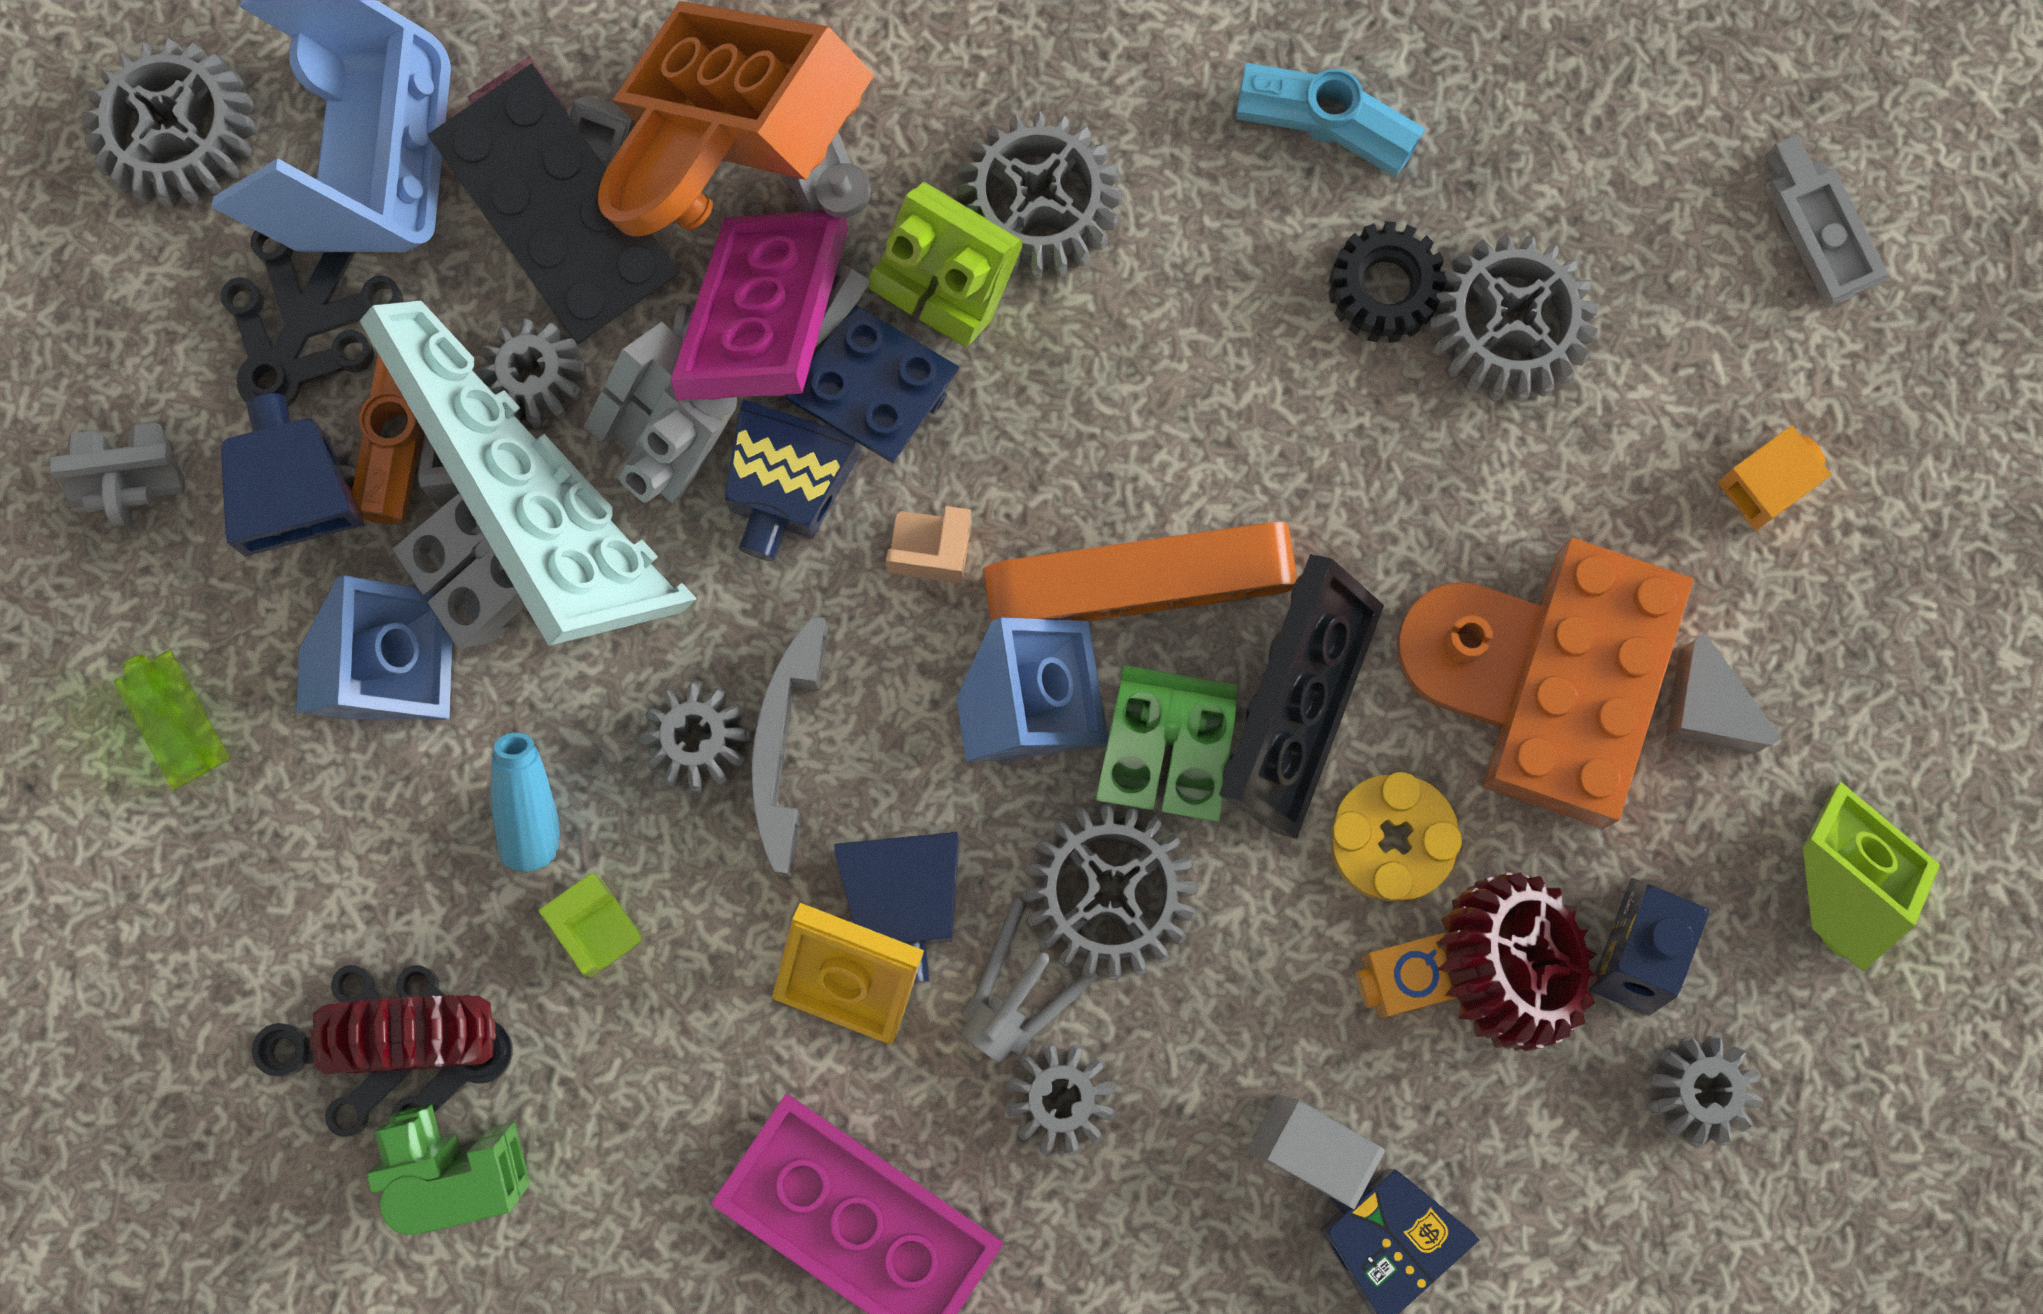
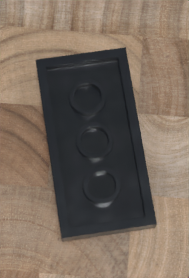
(541, 197)
(1301, 697)

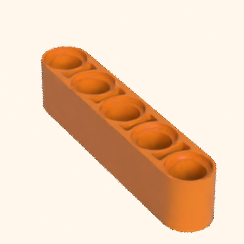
(1144, 575)

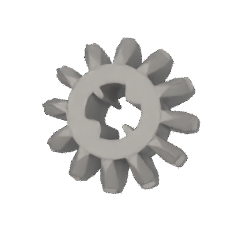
(525, 352)
(711, 751)
(1042, 1087)
(1730, 1090)

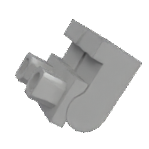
(641, 410)
(465, 575)

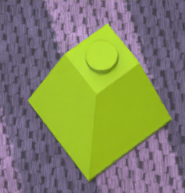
(1863, 879)

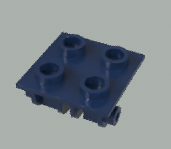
(874, 383)

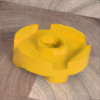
(1392, 875)

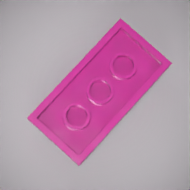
(760, 306)
(854, 1218)

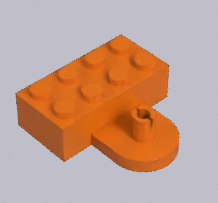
(730, 92)
(1558, 678)

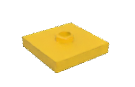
(846, 973)

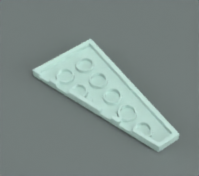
(522, 491)

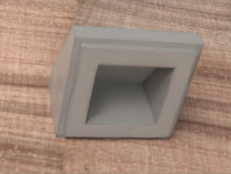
(602, 125)

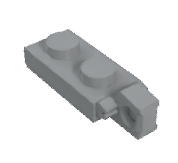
(1823, 224)

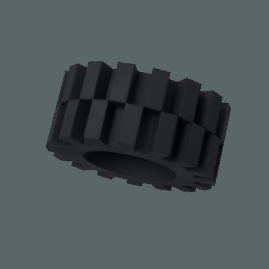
(1393, 247)

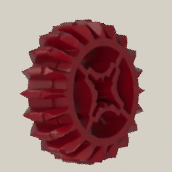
(1517, 962)
(402, 1034)

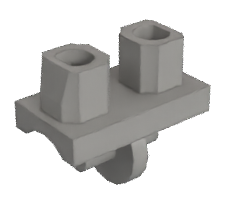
(833, 185)
(117, 477)

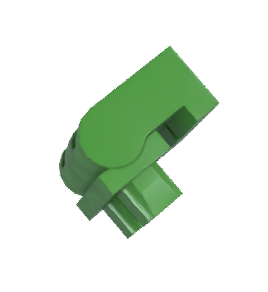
(1175, 711)
(434, 1183)

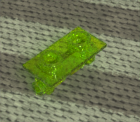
(170, 718)

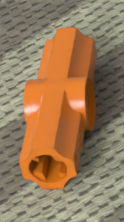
(386, 465)

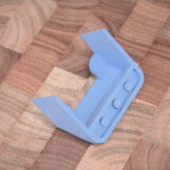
(376, 164)

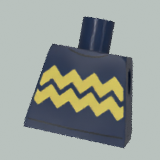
(784, 476)

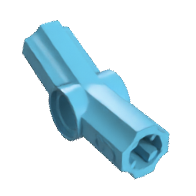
(1366, 128)

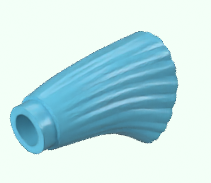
(522, 805)

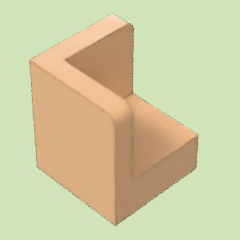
(930, 545)

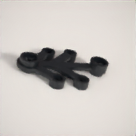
(303, 316)
(379, 1084)

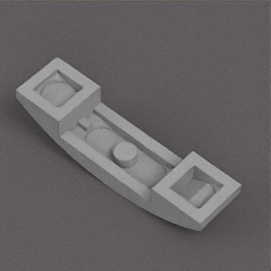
(801, 669)

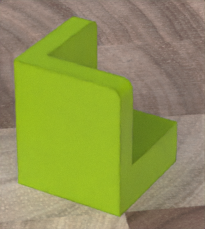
(591, 925)

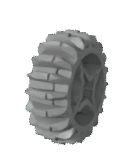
(194, 83)
(1064, 154)
(1526, 336)
(1153, 857)

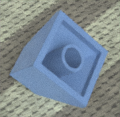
(375, 655)
(1031, 691)

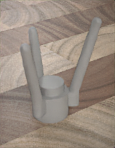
(997, 1025)

